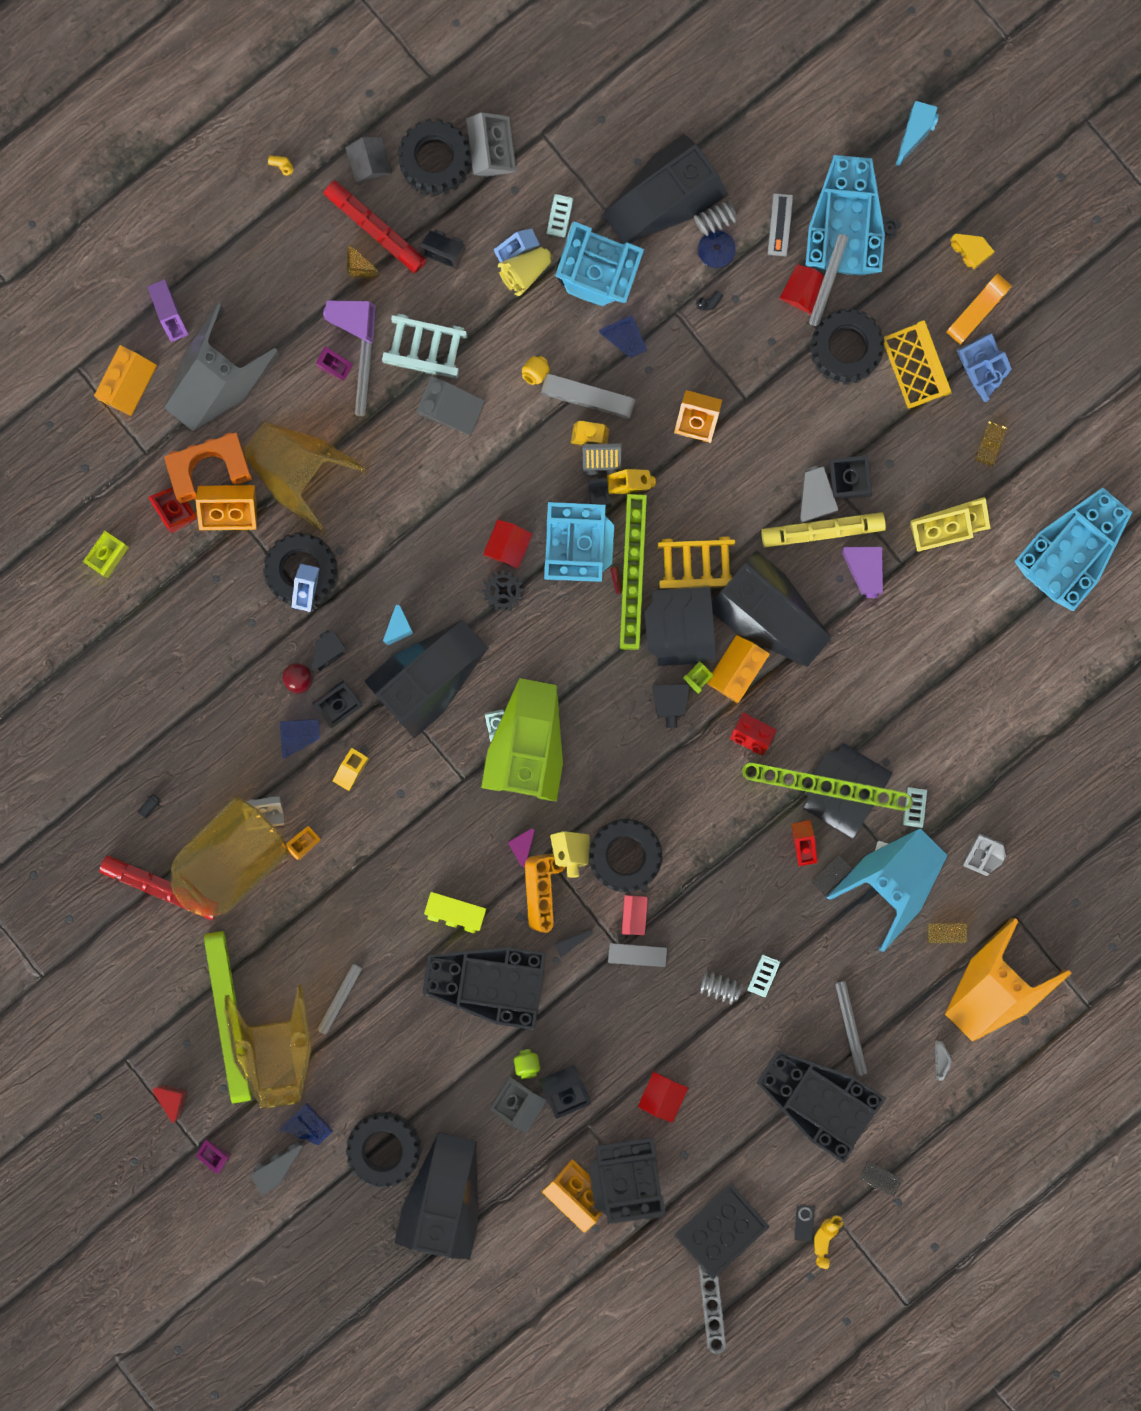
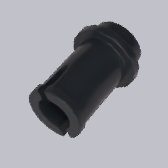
(147, 808)

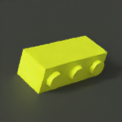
(455, 912)

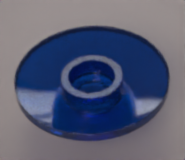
(715, 258)

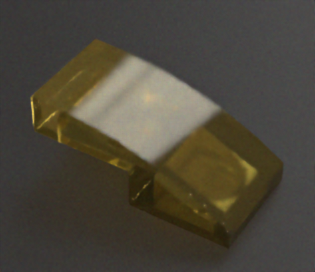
(990, 444)

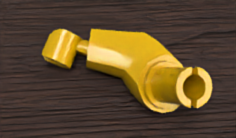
(824, 1234)

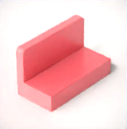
(634, 915)

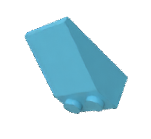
(920, 122)

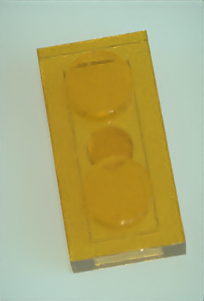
(947, 933)

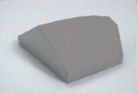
(985, 855)
(942, 1060)

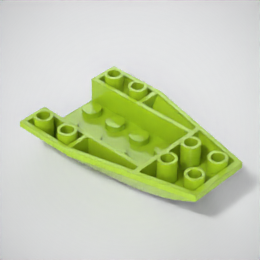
(527, 744)

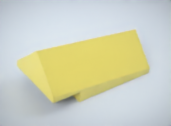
(950, 525)

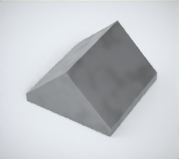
(368, 159)

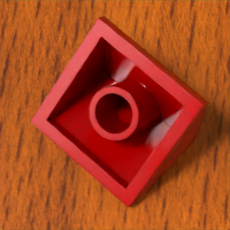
(803, 288)
(171, 511)
(507, 544)
(662, 1097)
(171, 1100)

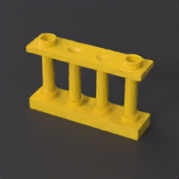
(688, 580)

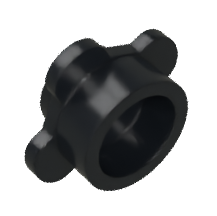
(894, 226)

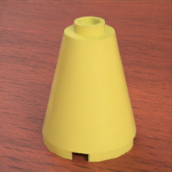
(524, 269)

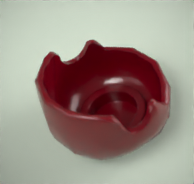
(297, 678)

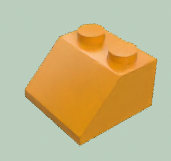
(698, 416)

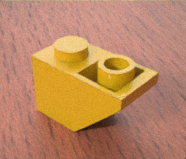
(973, 248)
(350, 769)

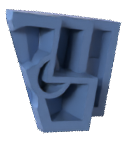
(984, 364)

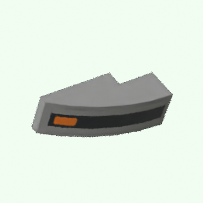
(780, 224)

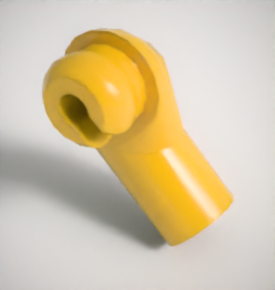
(283, 163)

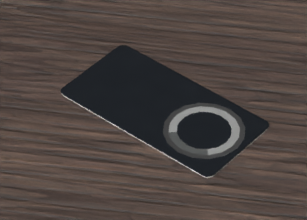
(804, 1223)

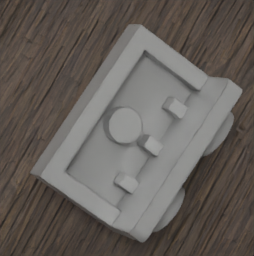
(271, 809)

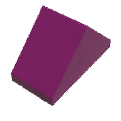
(333, 364)
(521, 846)
(213, 1156)

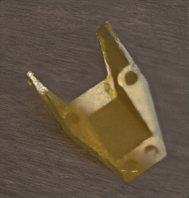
(288, 463)
(273, 1054)

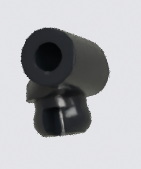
(711, 303)

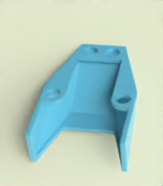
(901, 874)

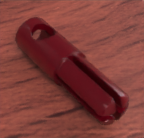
(616, 579)

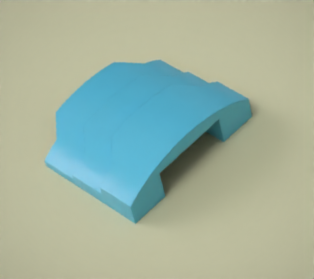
(597, 266)
(578, 542)

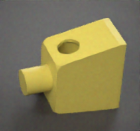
(571, 851)

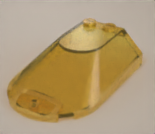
(226, 860)

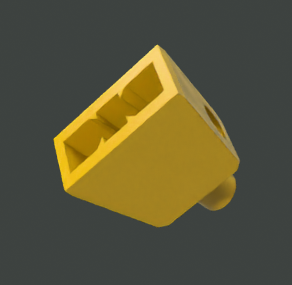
(589, 433)
(636, 481)

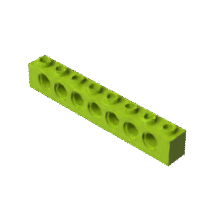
(633, 572)

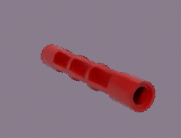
(375, 226)
(141, 880)

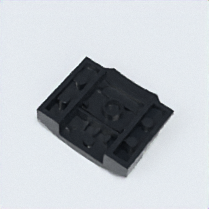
(681, 626)
(851, 767)
(627, 1181)

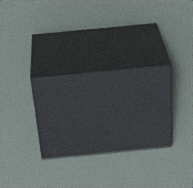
(337, 704)

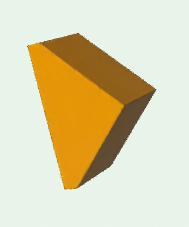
(303, 843)

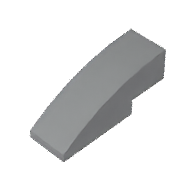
(637, 955)

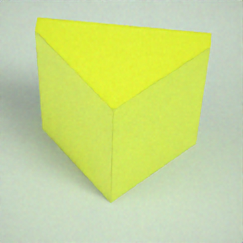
(106, 554)

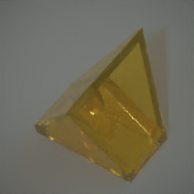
(358, 266)

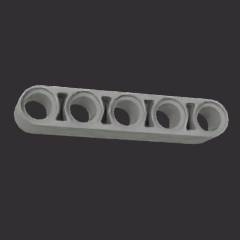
(588, 396)
(715, 1313)

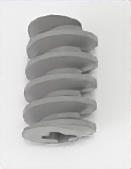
(715, 218)
(720, 987)

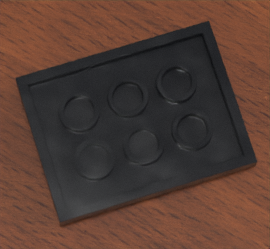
(721, 1231)

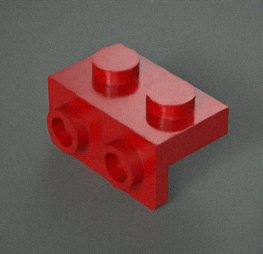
(753, 734)

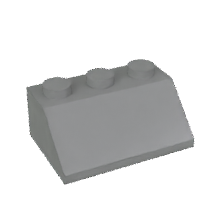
(490, 144)

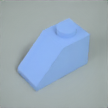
(517, 244)
(305, 587)

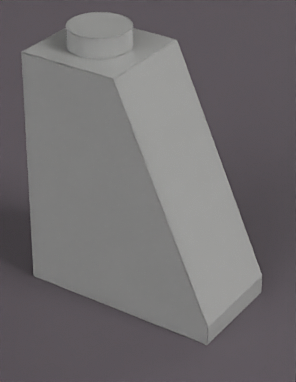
(816, 495)

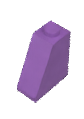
(167, 310)
(353, 317)
(866, 569)

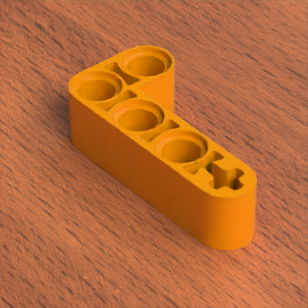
(979, 308)
(540, 917)

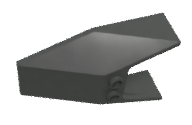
(211, 383)

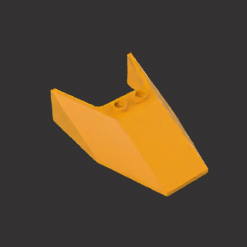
(992, 992)

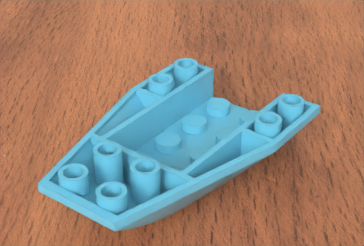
(850, 208)
(1075, 549)

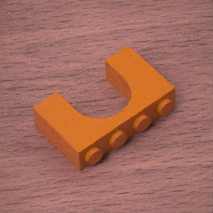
(181, 463)

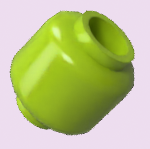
(527, 1064)

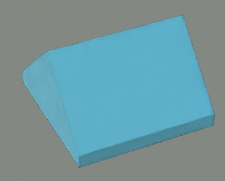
(398, 627)

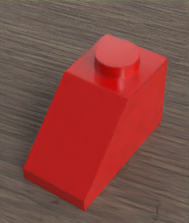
(804, 843)

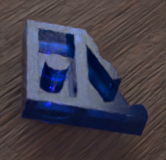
(625, 336)
(298, 734)
(307, 1125)

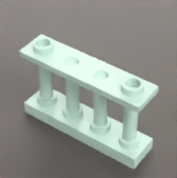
(430, 364)

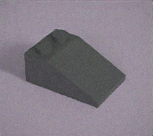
(450, 406)

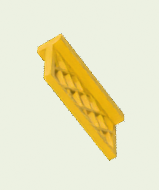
(932, 359)

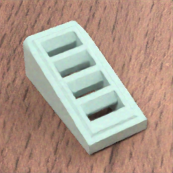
(561, 199)
(906, 822)
(775, 963)

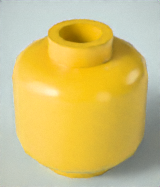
(535, 370)

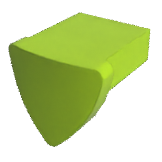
(698, 677)

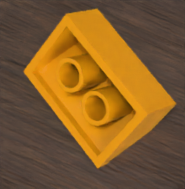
(125, 380)
(227, 507)
(738, 668)
(573, 1195)

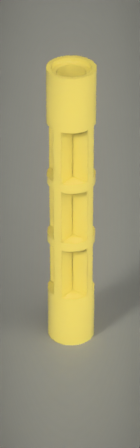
(823, 529)

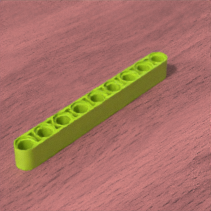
(817, 787)
(223, 985)

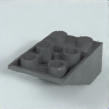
(273, 1173)

